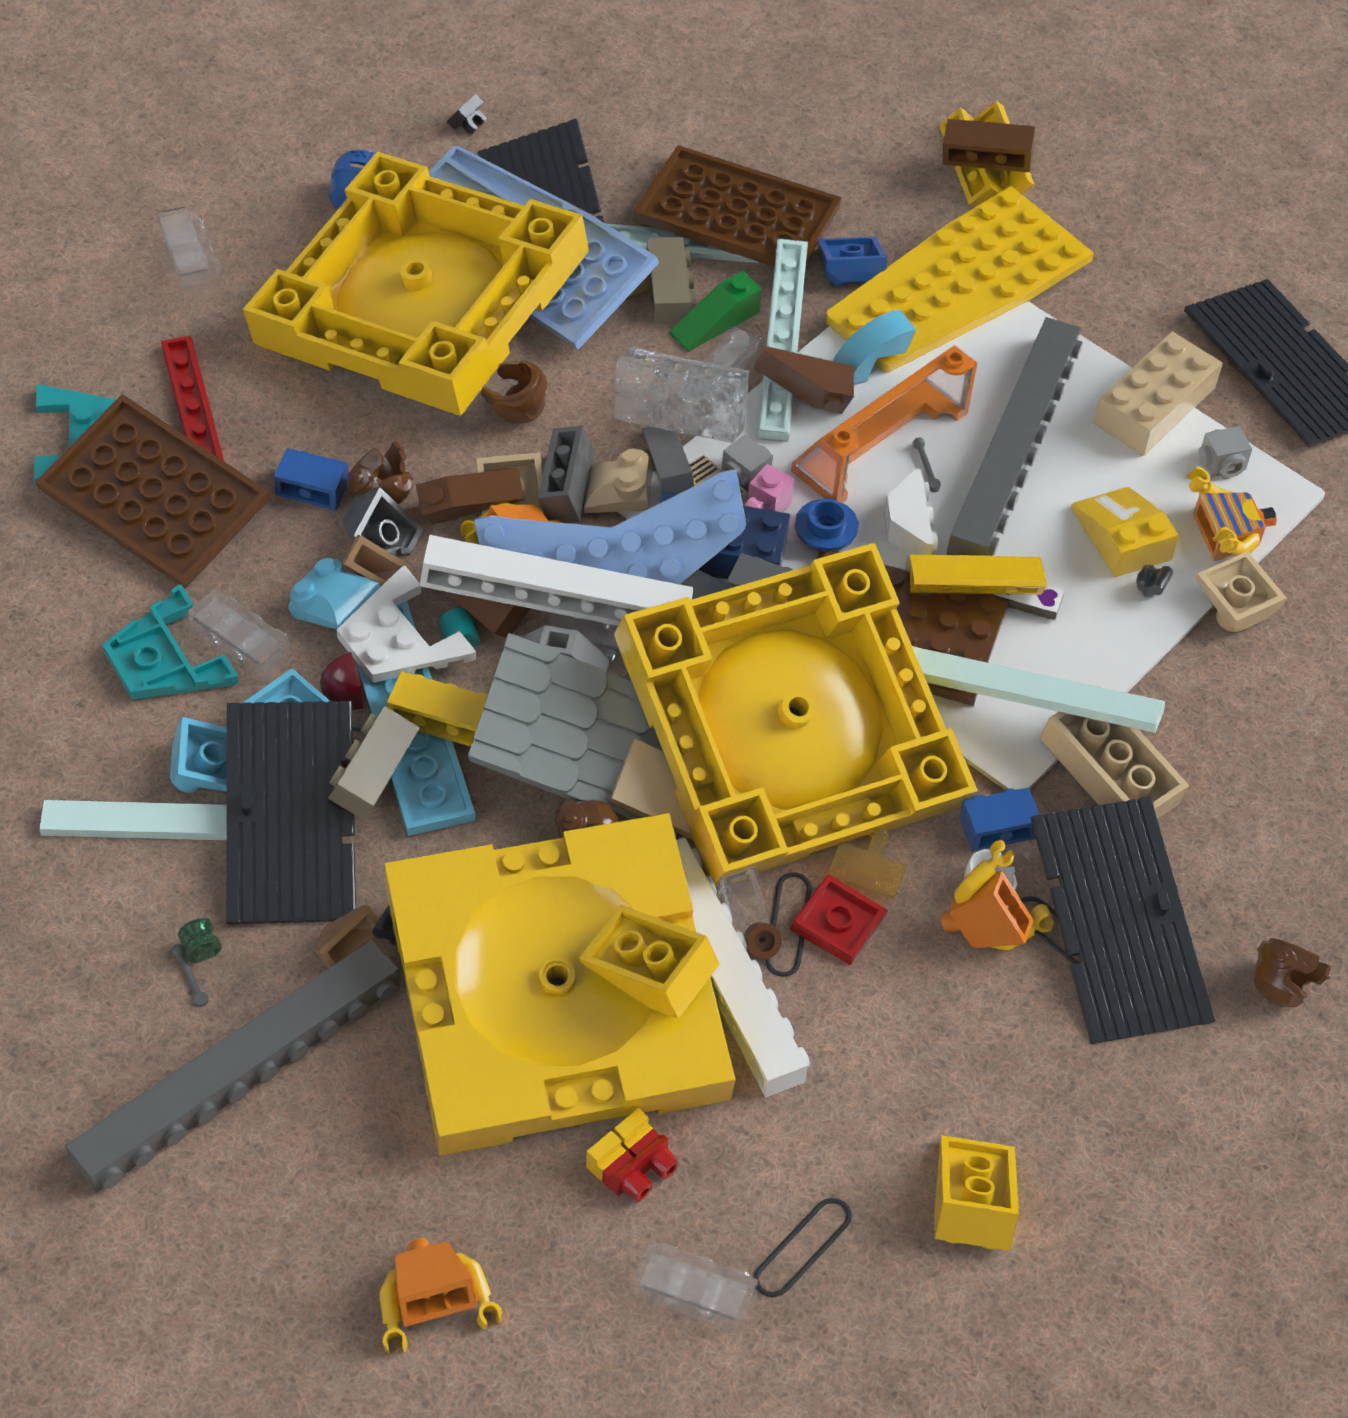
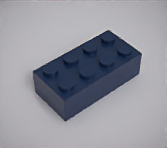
(763, 537)

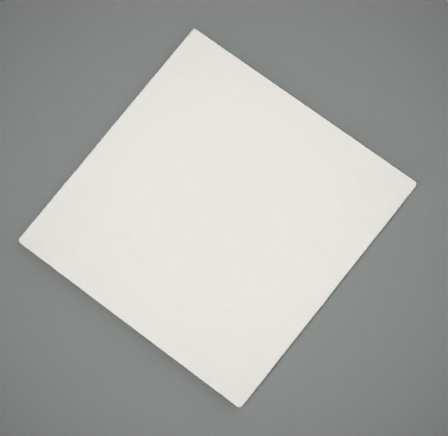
(1104, 624)

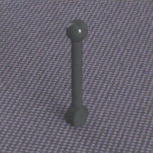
(934, 484)
(200, 998)

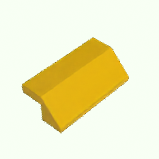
(983, 183)
(976, 574)

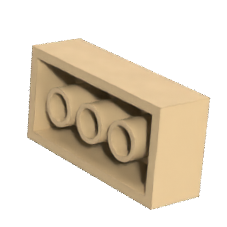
(1157, 393)
(1113, 761)

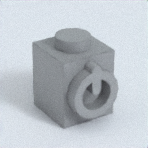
(1225, 452)
(747, 458)

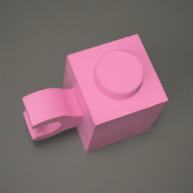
(770, 490)

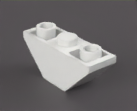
(908, 516)

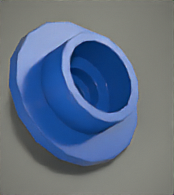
(826, 525)

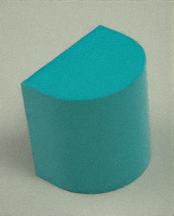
(459, 620)

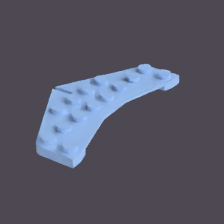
(655, 544)

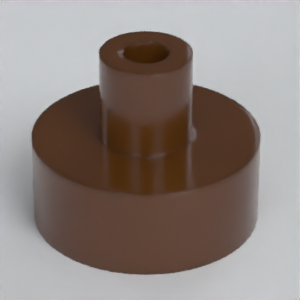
(762, 940)

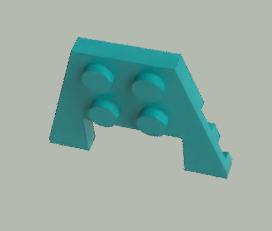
(83, 413)
(152, 661)

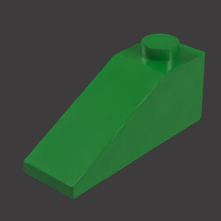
(719, 311)

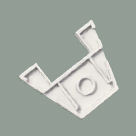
(388, 643)

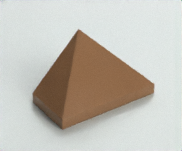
(372, 561)
(346, 935)

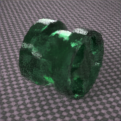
(199, 940)

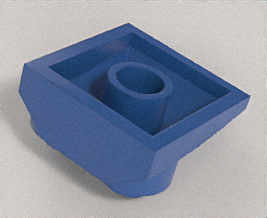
(852, 259)

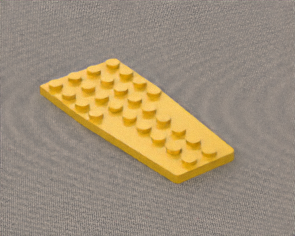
(965, 275)

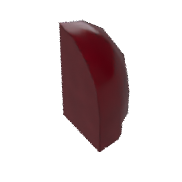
(341, 681)

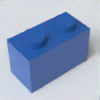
(311, 479)
(998, 817)

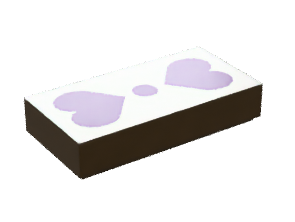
(1043, 605)

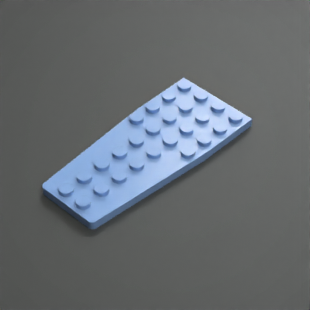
(600, 280)

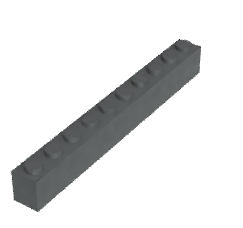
(1015, 440)
(232, 1067)

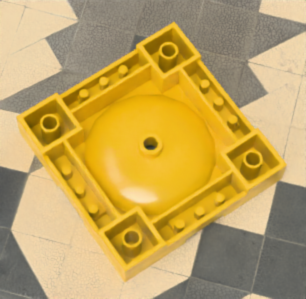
(418, 283)
(781, 784)
(502, 1042)

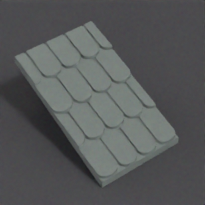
(559, 724)

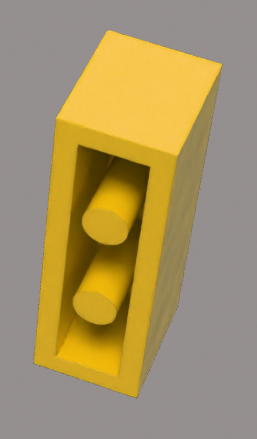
(437, 707)

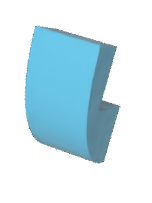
(879, 338)

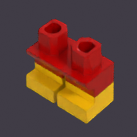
(628, 1153)

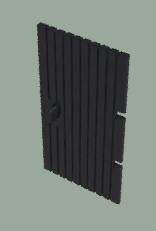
(551, 163)
(1280, 359)
(280, 825)
(1122, 920)

